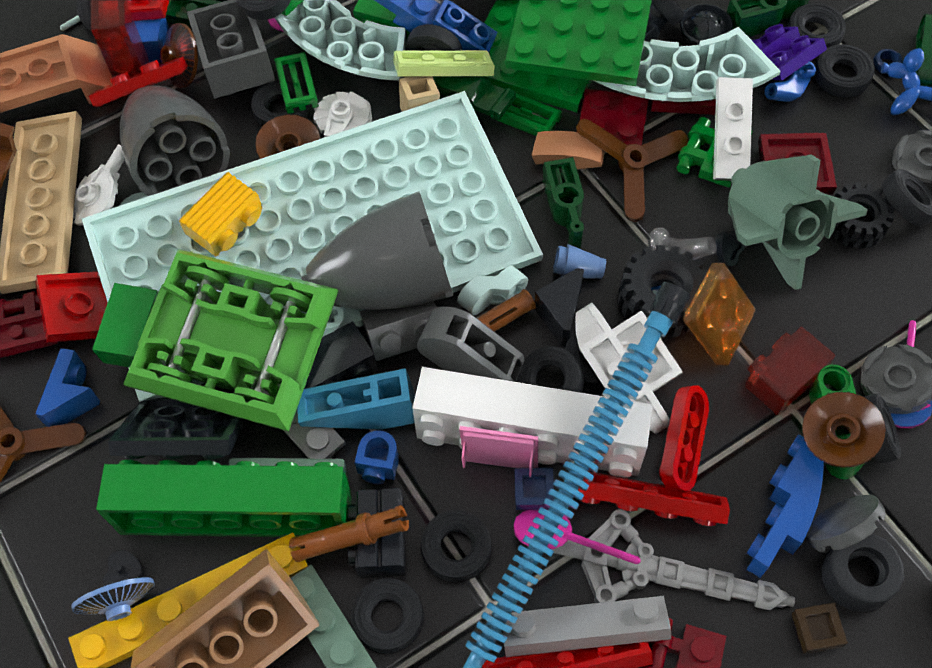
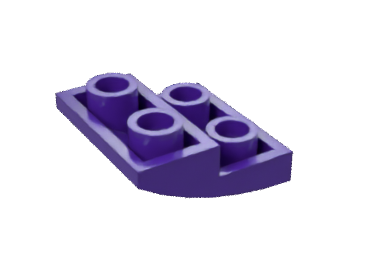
(789, 49)

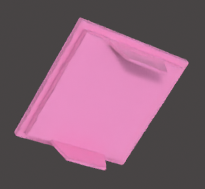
(499, 448)

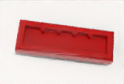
(150, 74)

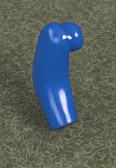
(793, 86)

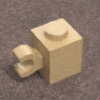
(417, 91)

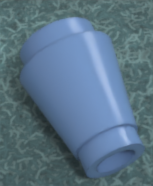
(571, 258)

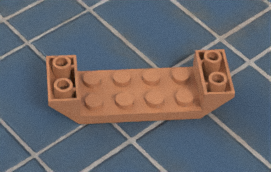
(49, 70)

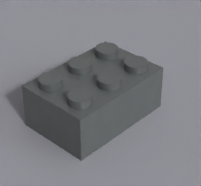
(230, 48)

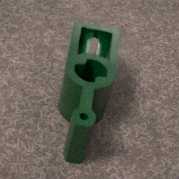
(757, 15)
(480, 92)
(565, 197)

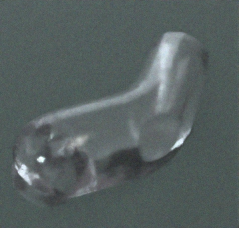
(698, 247)

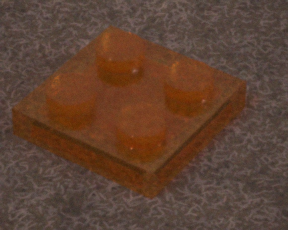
(719, 314)

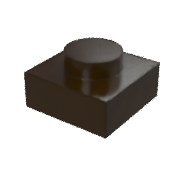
(819, 628)

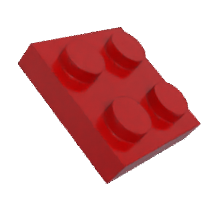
(71, 305)

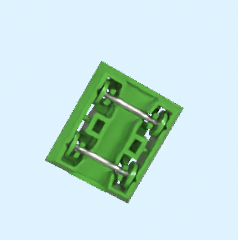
(233, 341)

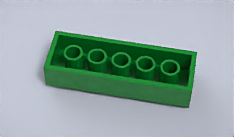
(223, 498)

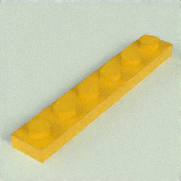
(116, 640)

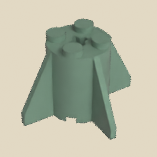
(785, 211)

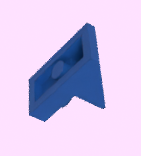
(64, 394)

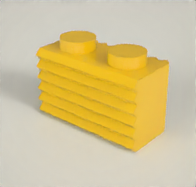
(222, 214)

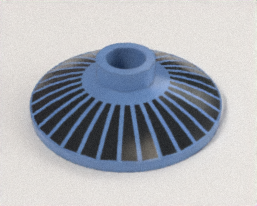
(114, 599)

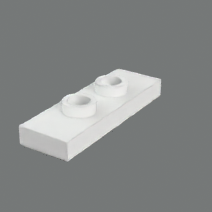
(732, 126)

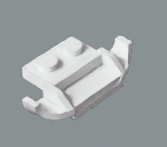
(606, 346)

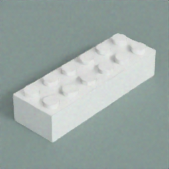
(554, 415)

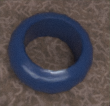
(886, 54)

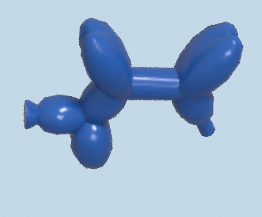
(910, 81)

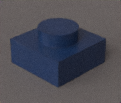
(532, 490)

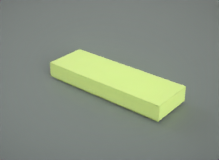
(443, 63)

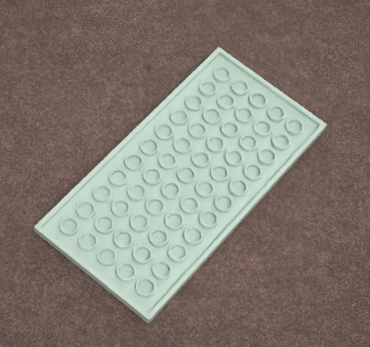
(327, 186)

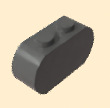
(467, 346)

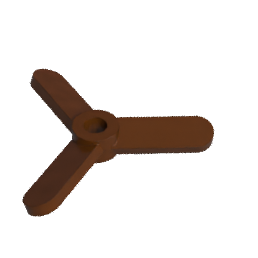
(633, 171)
(34, 440)

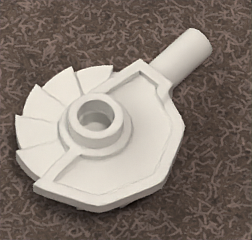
(341, 112)
(98, 190)

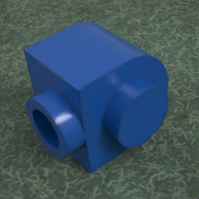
(377, 457)

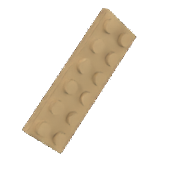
(40, 200)

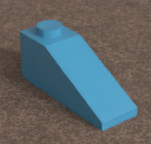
(360, 403)

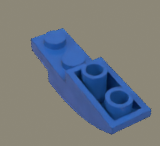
(468, 29)
(796, 502)

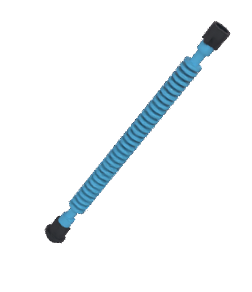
(664, 311)

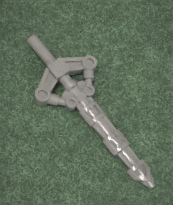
(661, 570)

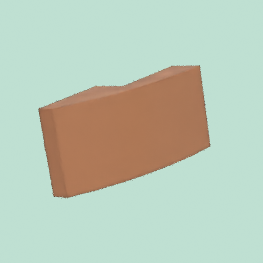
(567, 144)

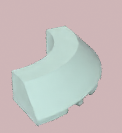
(342, 41)
(691, 72)

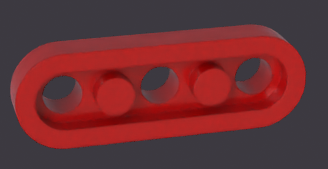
(684, 438)

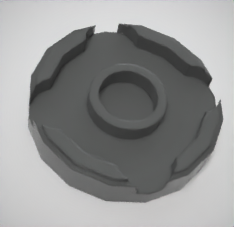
(915, 155)
(899, 376)
(846, 523)

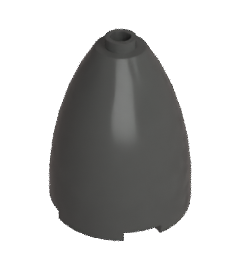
(169, 140)
(384, 260)

